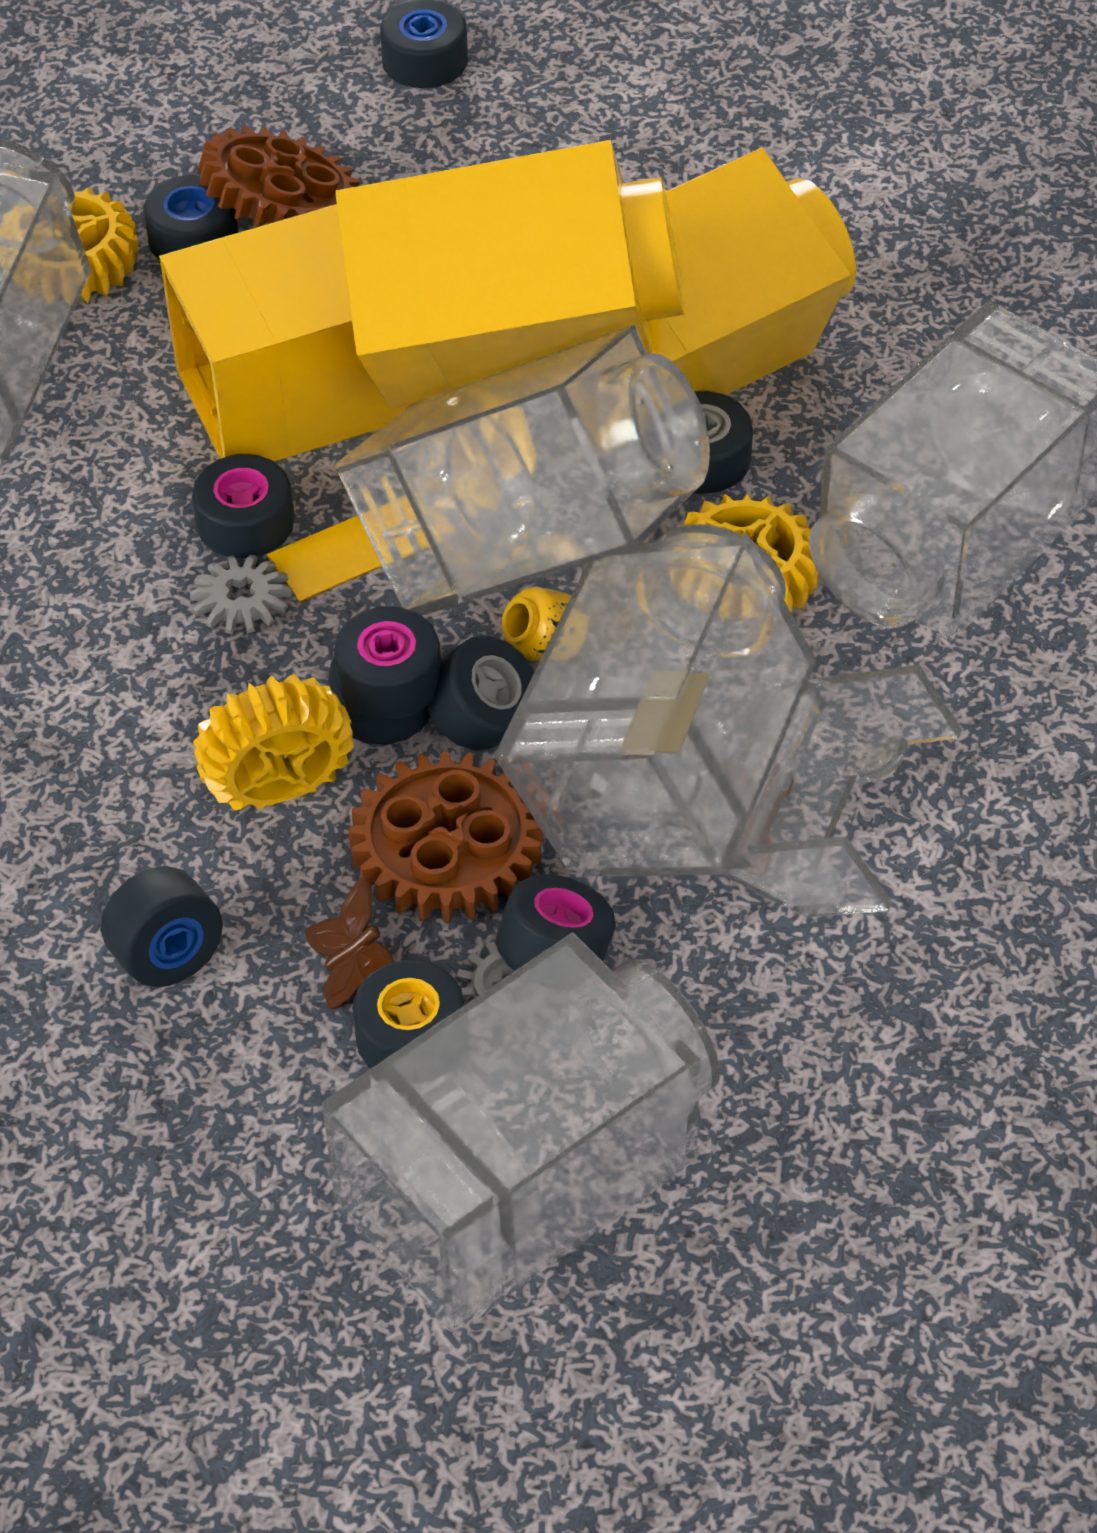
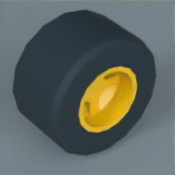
(400, 1005)

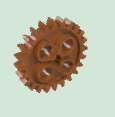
(270, 175)
(445, 820)

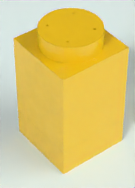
(502, 266)
(756, 273)
(271, 339)

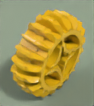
(107, 238)
(772, 530)
(273, 742)

